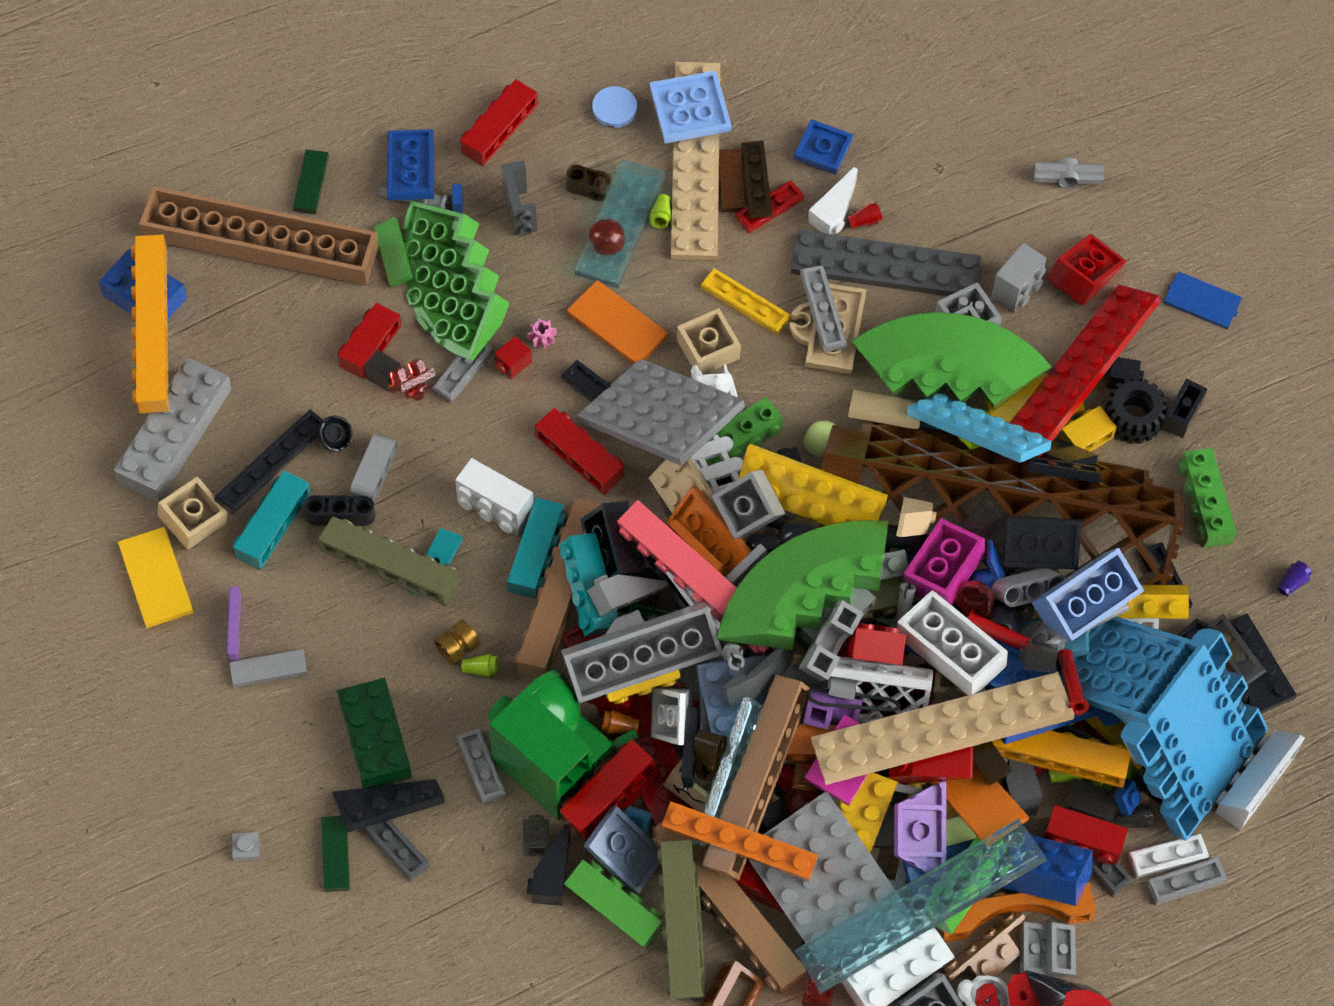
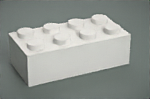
(952, 644)
(898, 971)

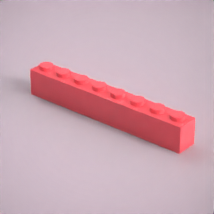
(681, 560)

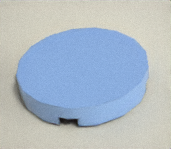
(614, 107)

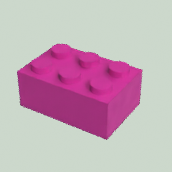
(945, 561)

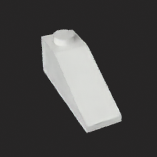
(831, 210)

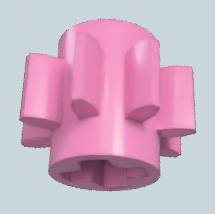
(541, 333)

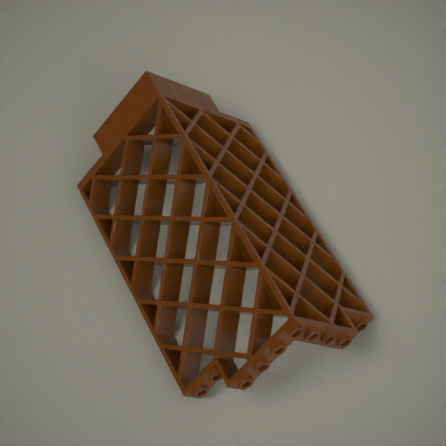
(907, 455)

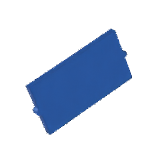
(1202, 300)

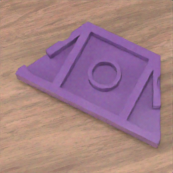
(921, 828)

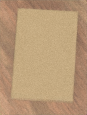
(882, 409)

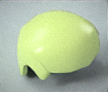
(817, 437)

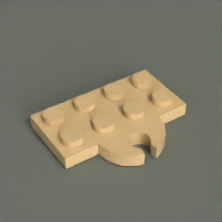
(849, 306)

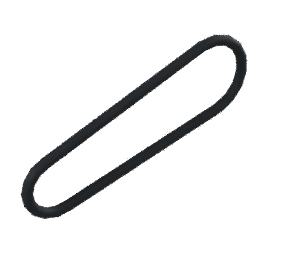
(854, 706)

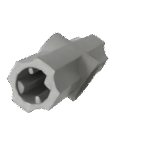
(1068, 173)

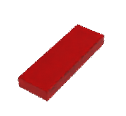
(781, 200)

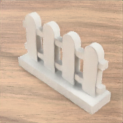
(720, 470)

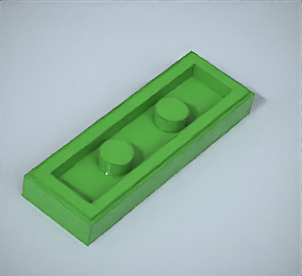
(393, 252)

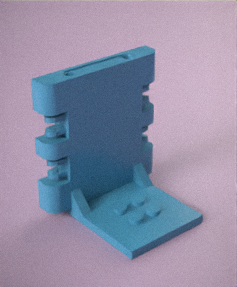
(1177, 709)

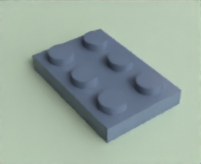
(623, 850)

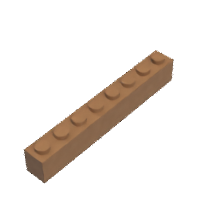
(554, 604)
(760, 768)
(744, 922)

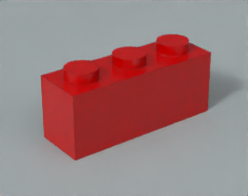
(372, 334)
(1087, 832)

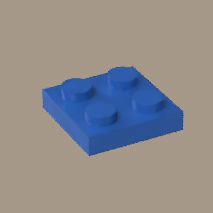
(823, 146)

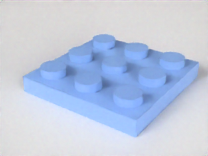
(690, 107)

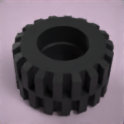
(1142, 395)

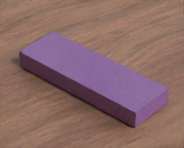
(234, 621)

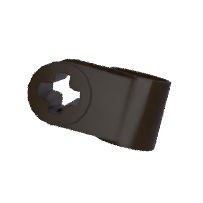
(588, 183)
(708, 753)

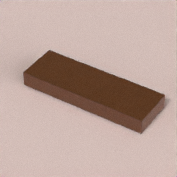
(731, 180)

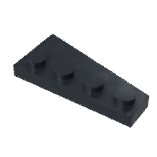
(1272, 687)
(382, 803)

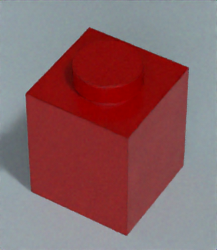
(513, 358)

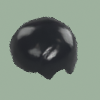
(334, 433)

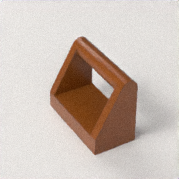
(726, 979)

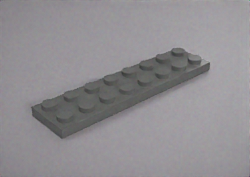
(885, 263)

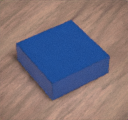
(457, 198)

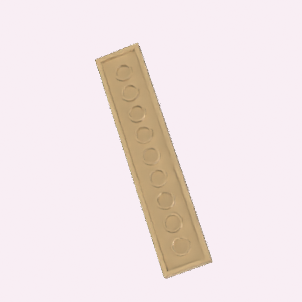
(695, 187)
(942, 728)

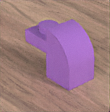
(822, 716)

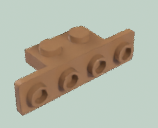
(990, 952)

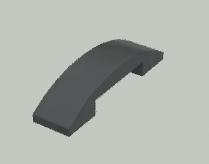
(759, 679)

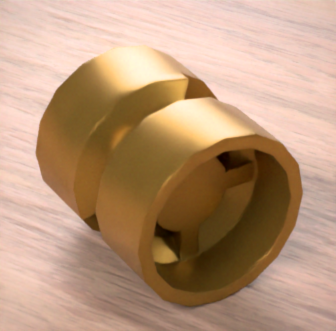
(454, 644)

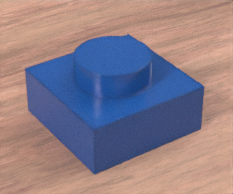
(1127, 797)

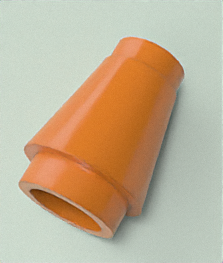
(618, 723)

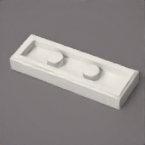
(1168, 856)

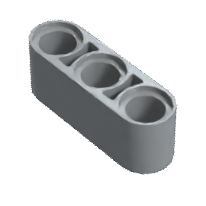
(374, 467)
(1025, 587)

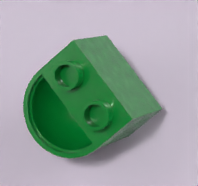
(546, 741)

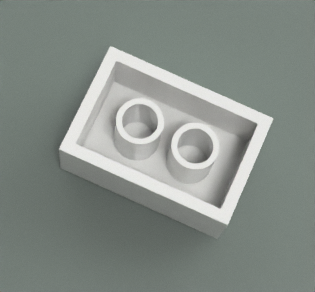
(494, 497)

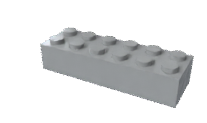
(171, 436)
(641, 652)

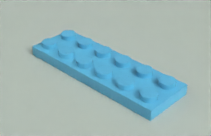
(979, 427)

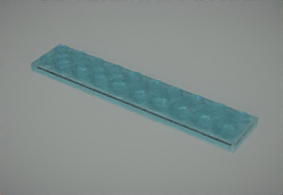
(920, 905)

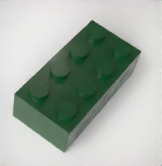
(374, 733)

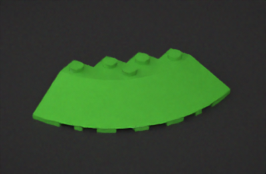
(449, 281)
(953, 354)
(802, 579)

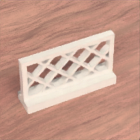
(885, 675)

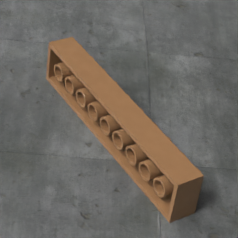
(260, 235)

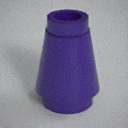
(1295, 577)

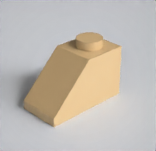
(915, 517)

